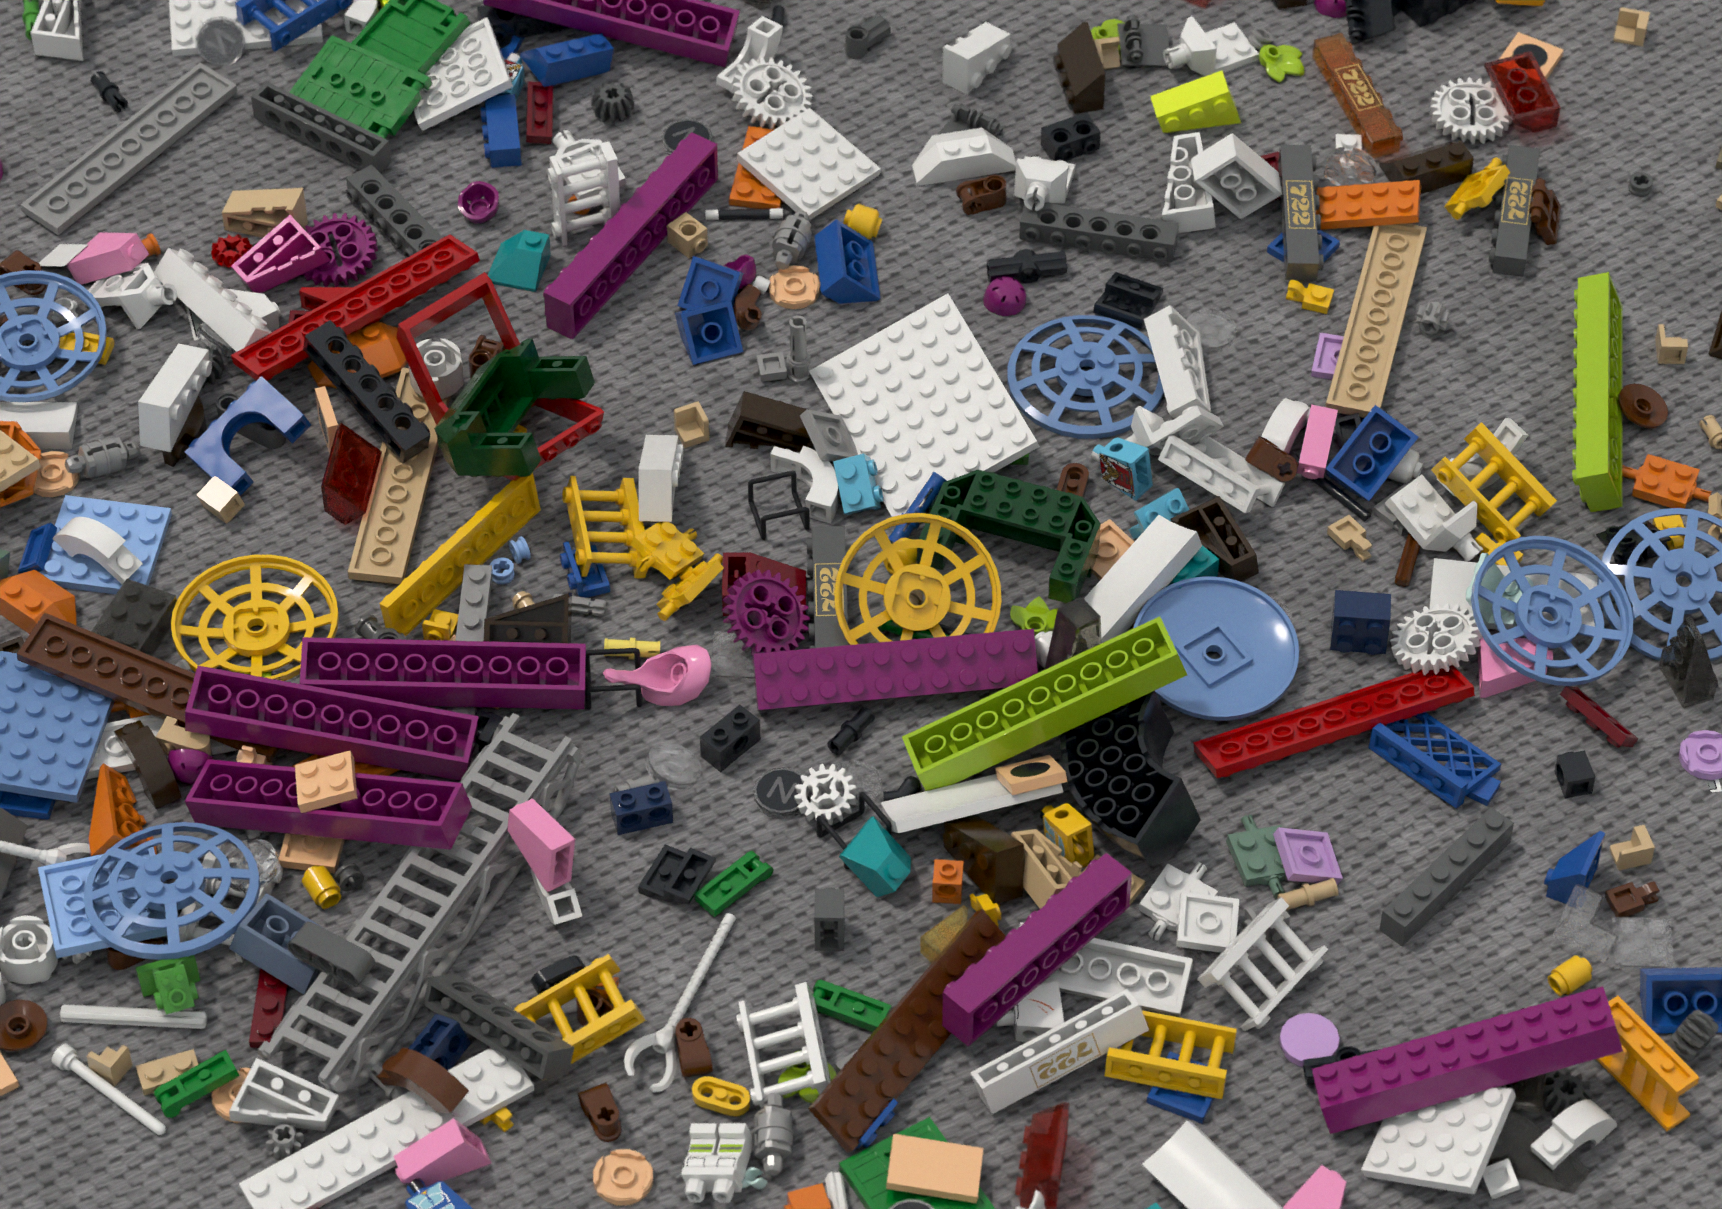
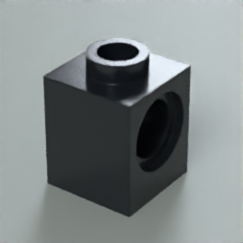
(1574, 774)

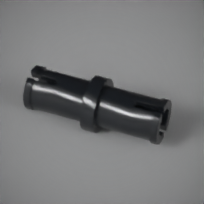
(109, 91)
(851, 731)

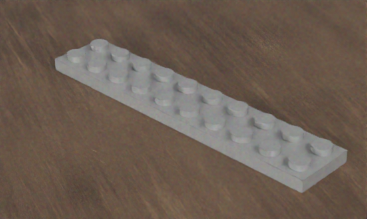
(128, 148)

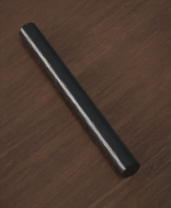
(1339, 495)

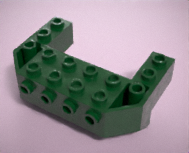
(481, 421)
(1026, 515)

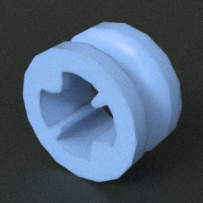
(519, 549)
(507, 575)

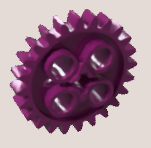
(355, 245)
(765, 613)

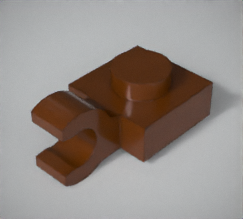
(1630, 900)

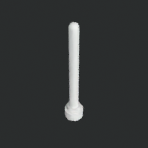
(66, 1058)

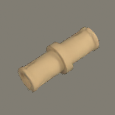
(1310, 894)

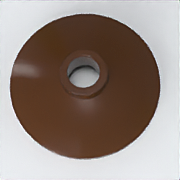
(1643, 405)
(22, 1015)

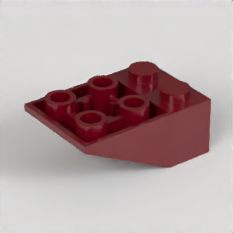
(739, 563)

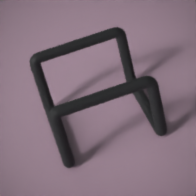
(804, 512)
(589, 688)
(863, 797)

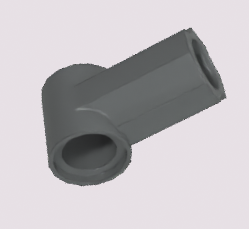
(862, 37)

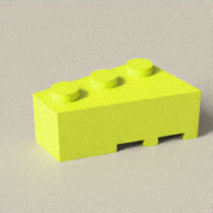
(1196, 105)

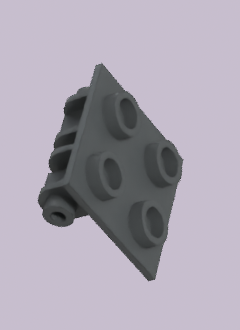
(1142, 43)
(967, 120)

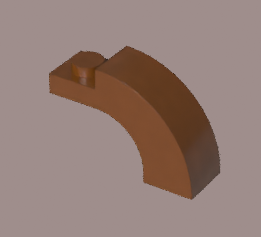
(423, 1078)

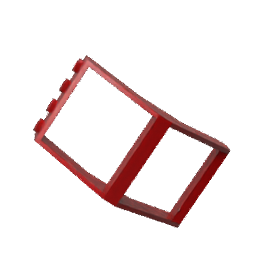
(586, 415)

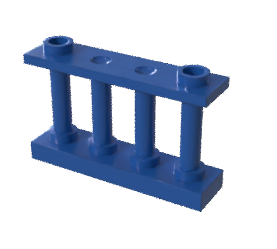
(297, 22)

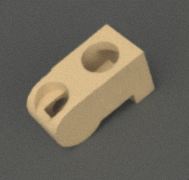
(175, 737)

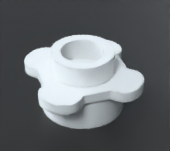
(69, 304)

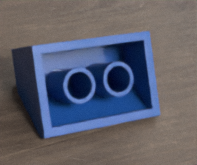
(570, 59)
(846, 265)
(1371, 454)
(1674, 993)

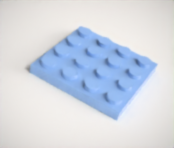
(138, 524)
(64, 903)

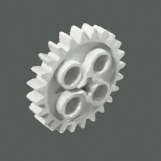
(762, 80)
(1452, 111)
(1435, 639)

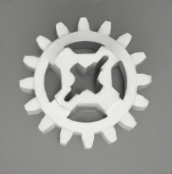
(826, 796)

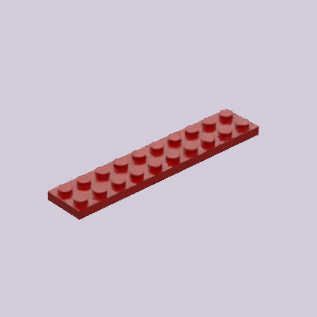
(358, 305)
(1331, 720)

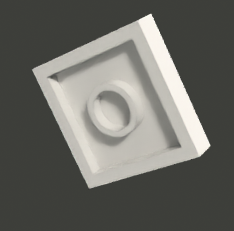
(1206, 921)

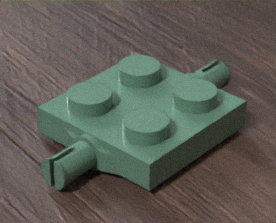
(1257, 856)

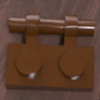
(1545, 211)

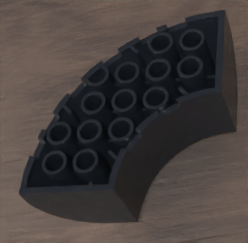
(1121, 783)

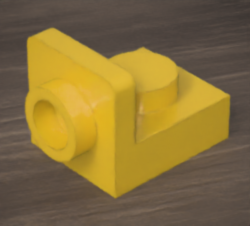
(440, 626)

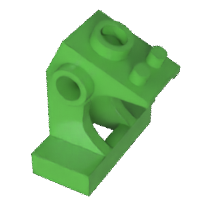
(170, 983)

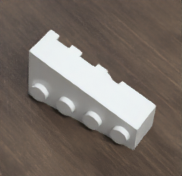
(1178, 360)

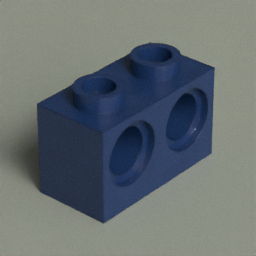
(641, 808)
(442, 1041)

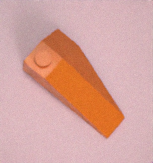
(114, 813)

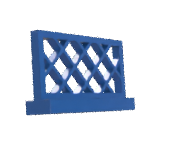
(1424, 765)

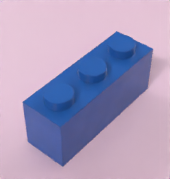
(501, 131)

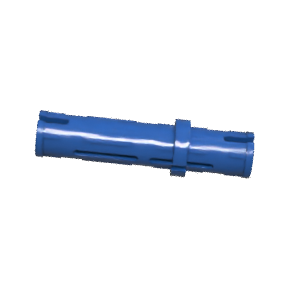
(935, 483)

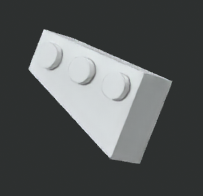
(58, 30)
(974, 57)
(278, 1097)

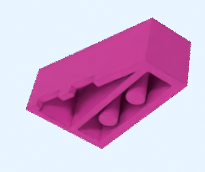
(279, 257)

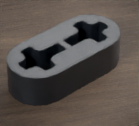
(555, 973)

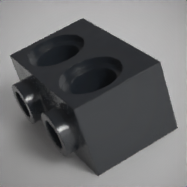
(1070, 138)

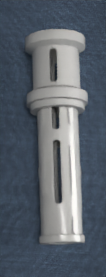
(798, 357)

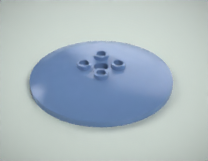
(1241, 625)

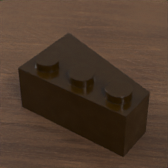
(767, 423)
(1222, 538)
(537, 623)
(989, 856)

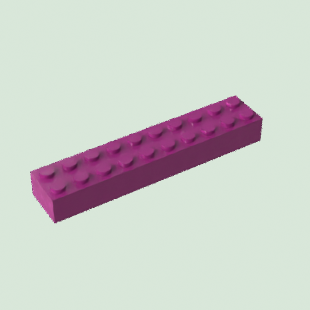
(672, 26)
(630, 236)
(893, 669)
(449, 671)
(331, 723)
(384, 812)
(1466, 1060)

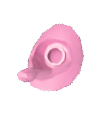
(669, 676)

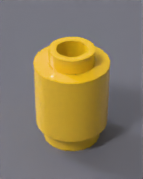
(321, 886)
(1570, 975)

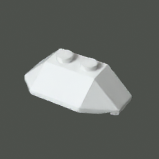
(962, 157)

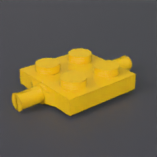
(1478, 189)
(666, 549)
(691, 583)

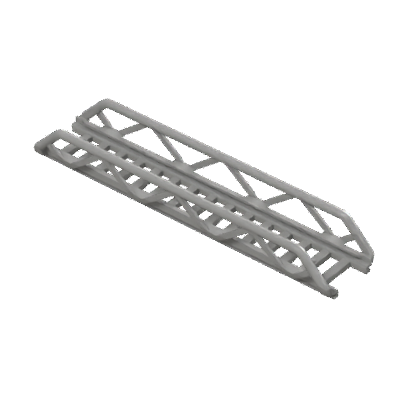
(422, 951)

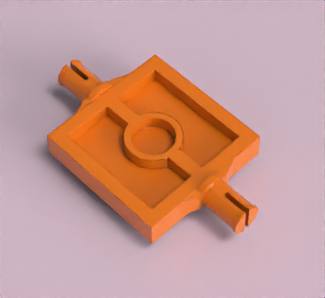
(1665, 482)

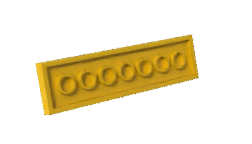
(470, 545)

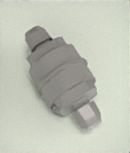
(791, 239)
(102, 457)
(773, 1134)

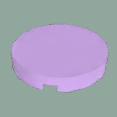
(1704, 763)
(1308, 1037)

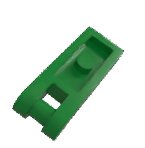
(733, 883)
(849, 1005)
(195, 1083)

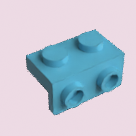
(858, 484)
(1167, 506)

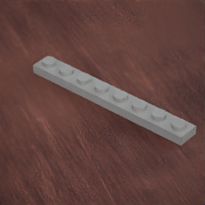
(473, 610)

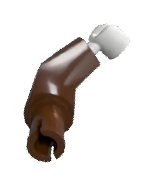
(745, 311)

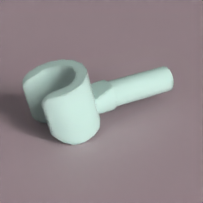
(750, 1176)

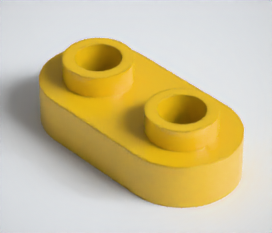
(722, 1096)

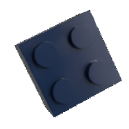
(1360, 622)

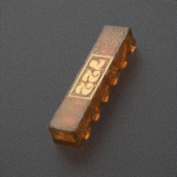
(1357, 95)

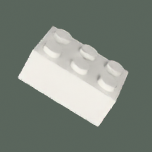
(1236, 176)

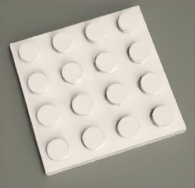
(464, 76)
(808, 164)
(1442, 1143)

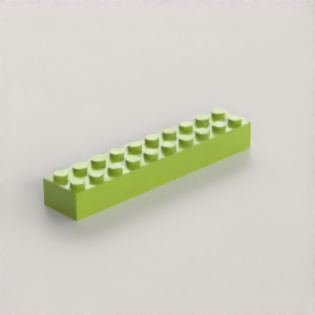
(1598, 383)
(1044, 705)

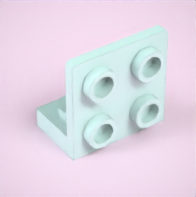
(1491, 581)

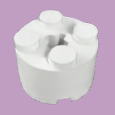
(444, 365)
(27, 950)

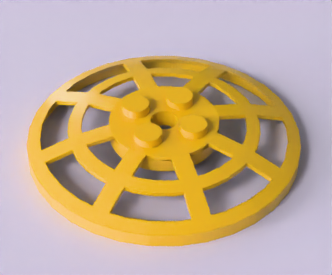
(916, 577)
(255, 612)

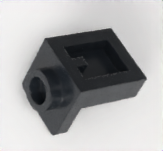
(486, 725)

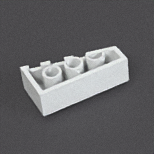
(1185, 199)
(172, 396)
(658, 477)

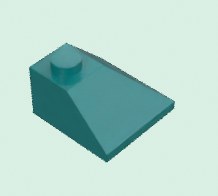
(521, 261)
(877, 859)

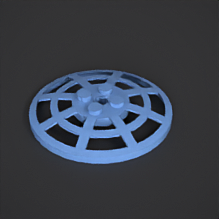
(45, 335)
(1080, 382)
(1663, 578)
(1559, 604)
(171, 897)

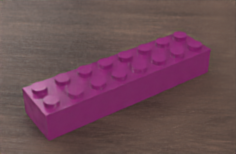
(1036, 949)

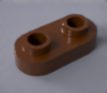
(1067, 479)

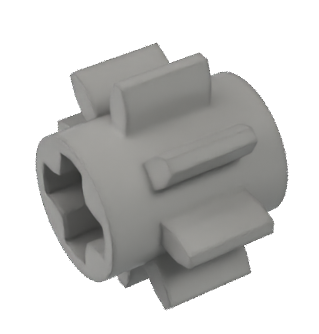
(1432, 317)
(284, 1141)

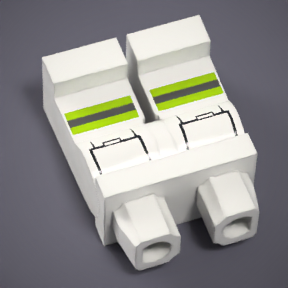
(716, 1160)

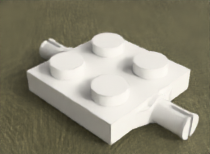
(1164, 896)

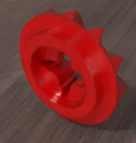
(228, 258)

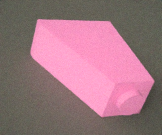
(107, 256)
(1317, 442)
(1496, 675)
(543, 843)
(442, 1155)
(1321, 1191)

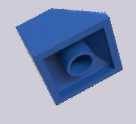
(709, 331)
(1575, 868)

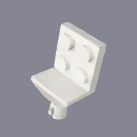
(1211, 51)
(579, 151)
(1042, 181)
(136, 291)
(1191, 427)
(1433, 521)

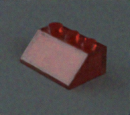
(1524, 92)
(349, 475)
(1044, 1156)

